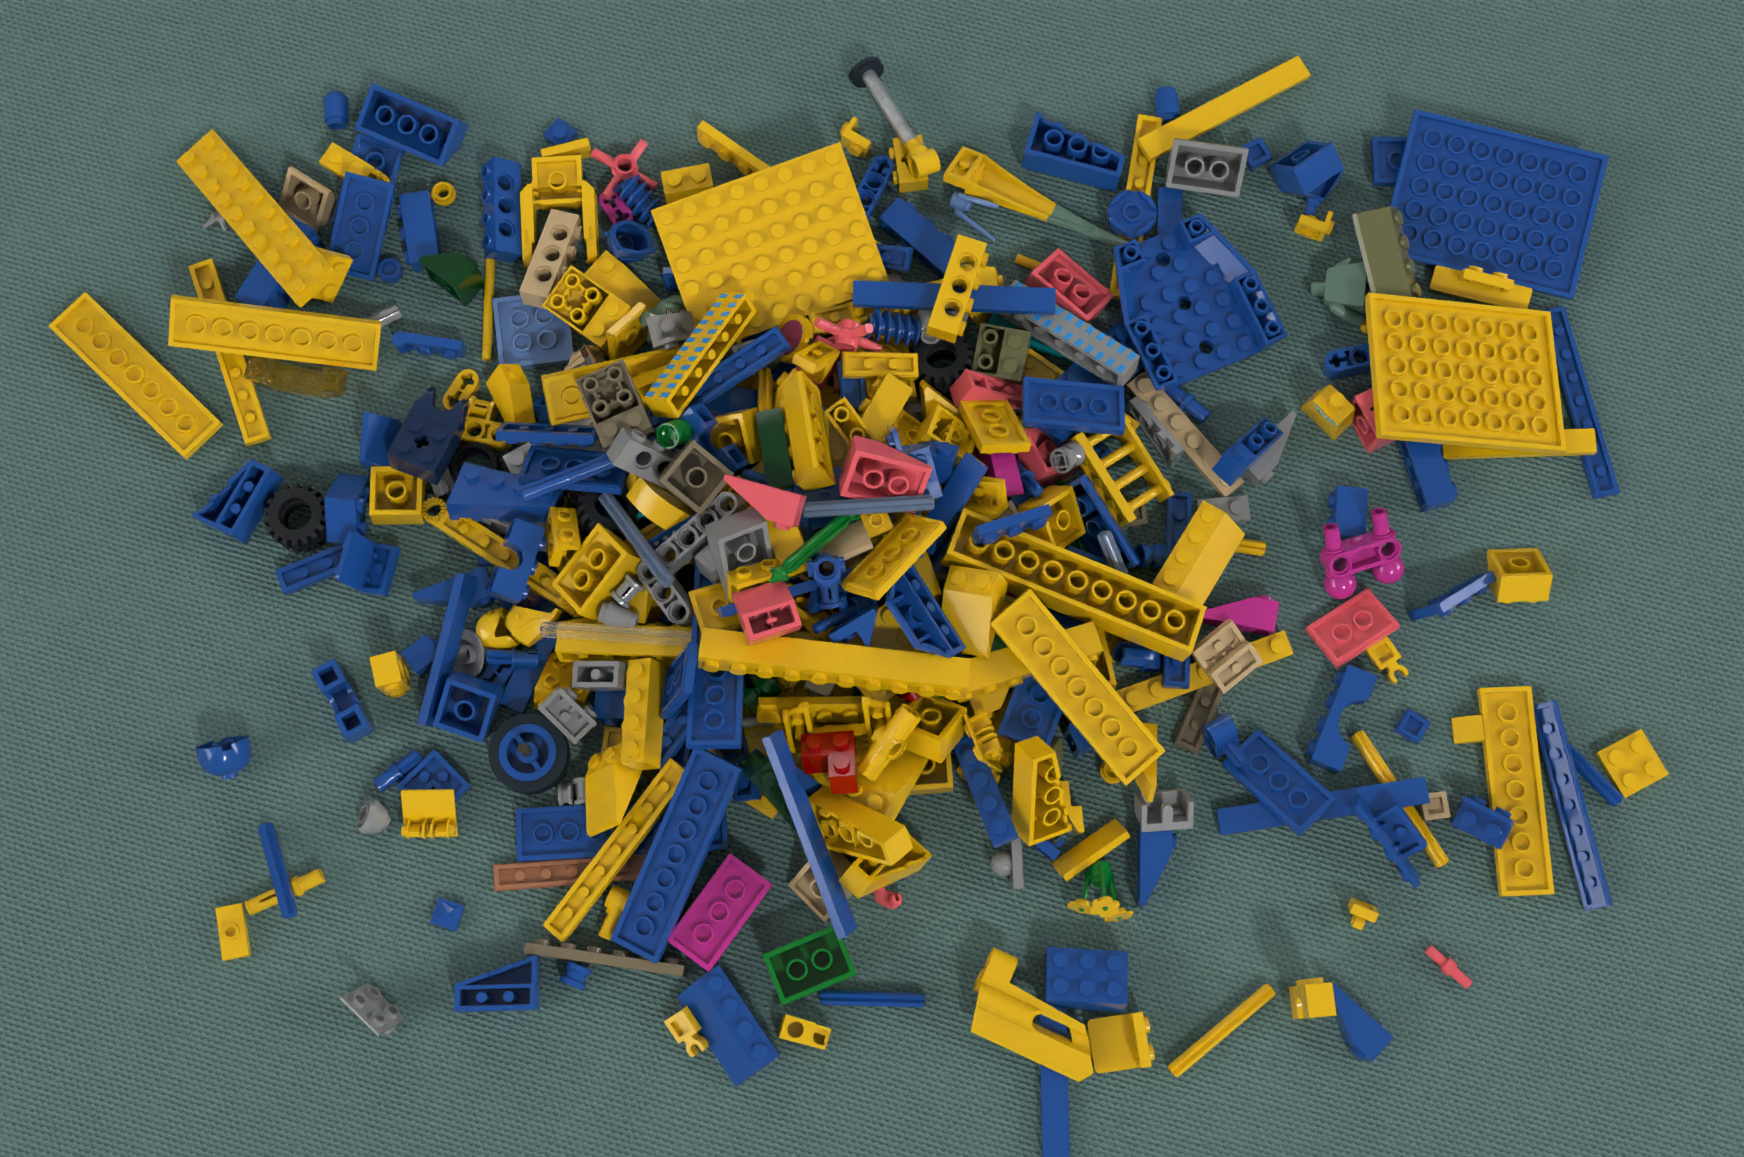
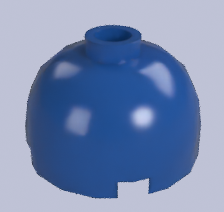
(225, 756)

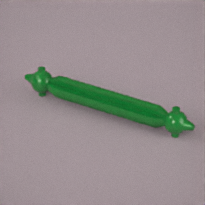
(811, 547)

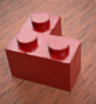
(832, 754)

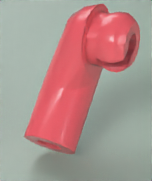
(887, 898)

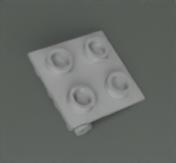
(373, 1009)

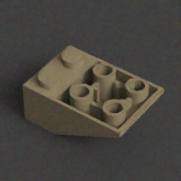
(614, 403)

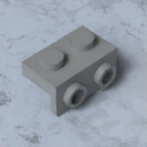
(568, 714)

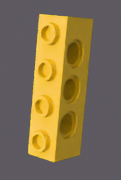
(964, 251)

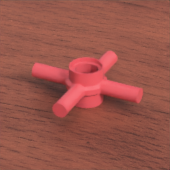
(623, 161)
(848, 334)

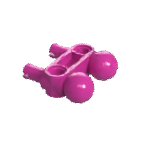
(1359, 555)

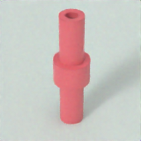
(1448, 966)

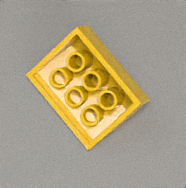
(891, 787)

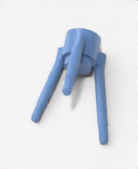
(963, 202)

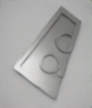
(1161, 439)

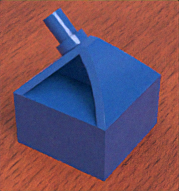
(1309, 172)

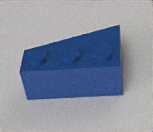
(241, 502)

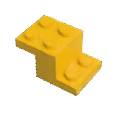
(937, 426)

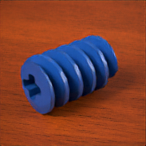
(639, 198)
(894, 326)

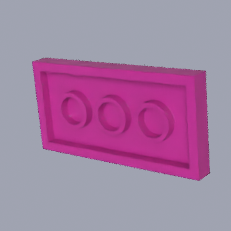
(719, 912)

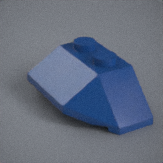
(922, 616)

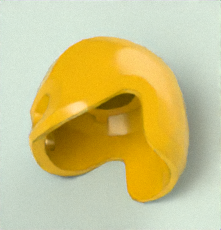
(492, 630)

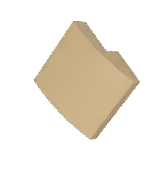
(1226, 656)

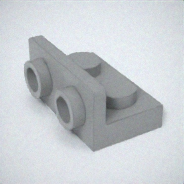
(670, 329)

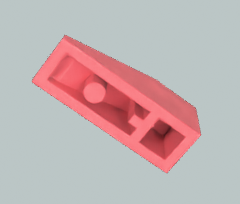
(979, 386)
(771, 502)

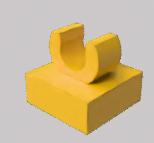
(1361, 912)

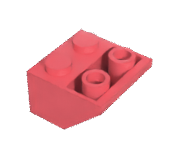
(766, 612)

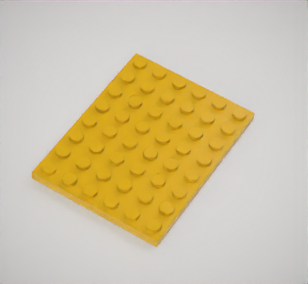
(779, 235)
(1464, 374)

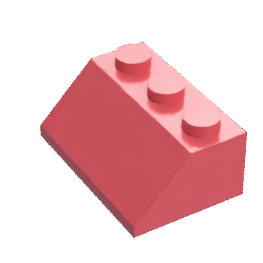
(1074, 286)

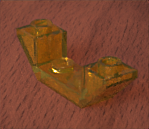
(296, 380)

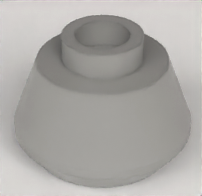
(372, 817)

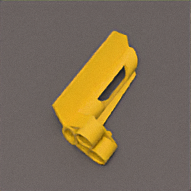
(1006, 1018)

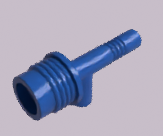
(850, 607)

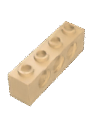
(549, 247)

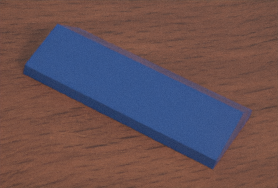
(379, 155)

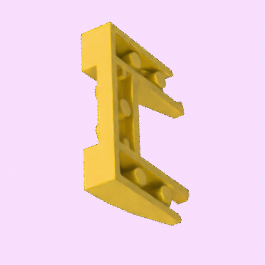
(800, 721)

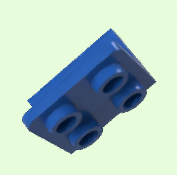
(367, 565)

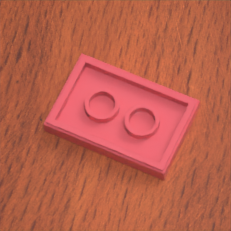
(1352, 628)

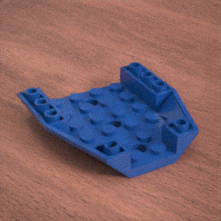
(1223, 296)

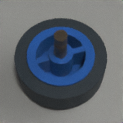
(529, 754)

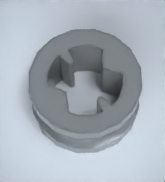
(565, 794)

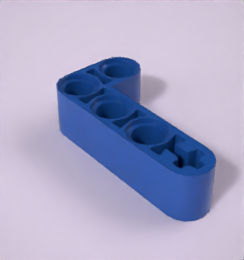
(874, 184)
(1353, 368)

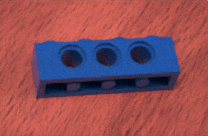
(507, 175)

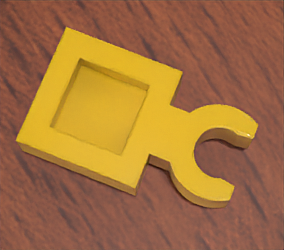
(1384, 656)
(685, 1028)

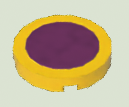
(797, 332)

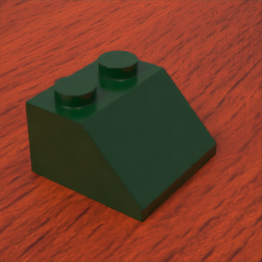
(454, 274)

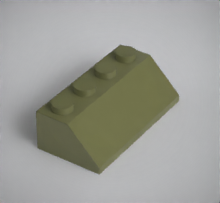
(1386, 252)

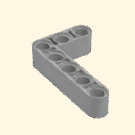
(683, 553)

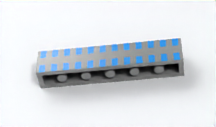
(1079, 343)

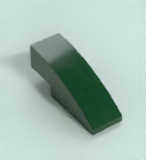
(775, 448)

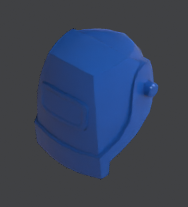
(629, 241)

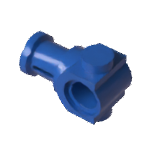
(827, 580)

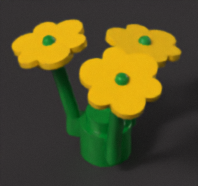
(1106, 906)

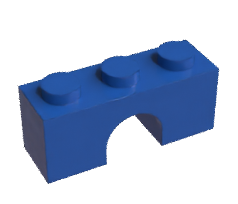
(702, 423)
(526, 541)
(343, 698)

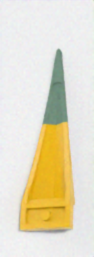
(991, 182)

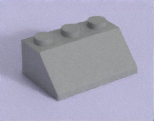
(1206, 167)

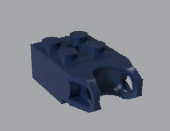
(428, 438)

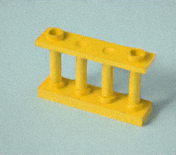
(1110, 489)

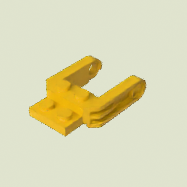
(558, 186)

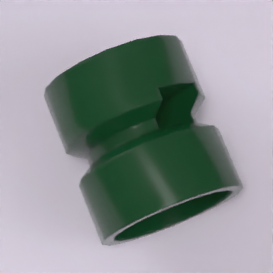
(757, 688)

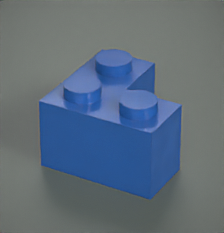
(345, 506)

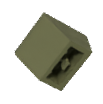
(1002, 352)

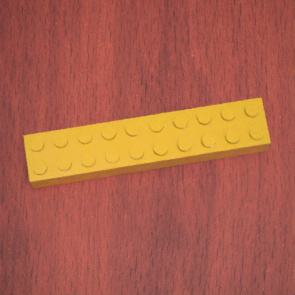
(1082, 588)

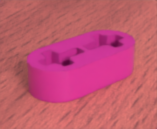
(612, 214)

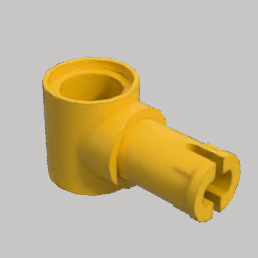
(615, 904)

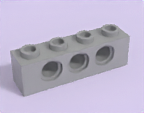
(629, 444)

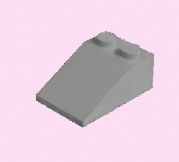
(738, 542)

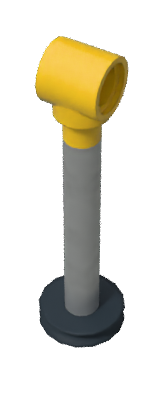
(920, 159)

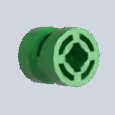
(674, 433)

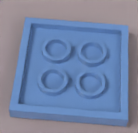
(530, 334)

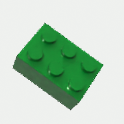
(809, 965)

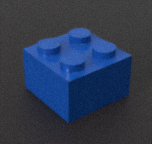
(468, 706)

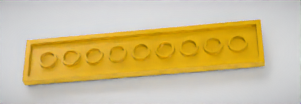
(257, 218)

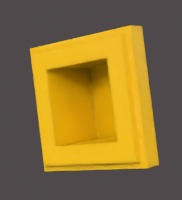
(1467, 729)

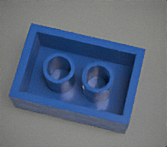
(1086, 979)

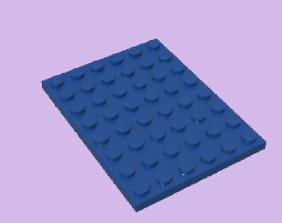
(1497, 201)

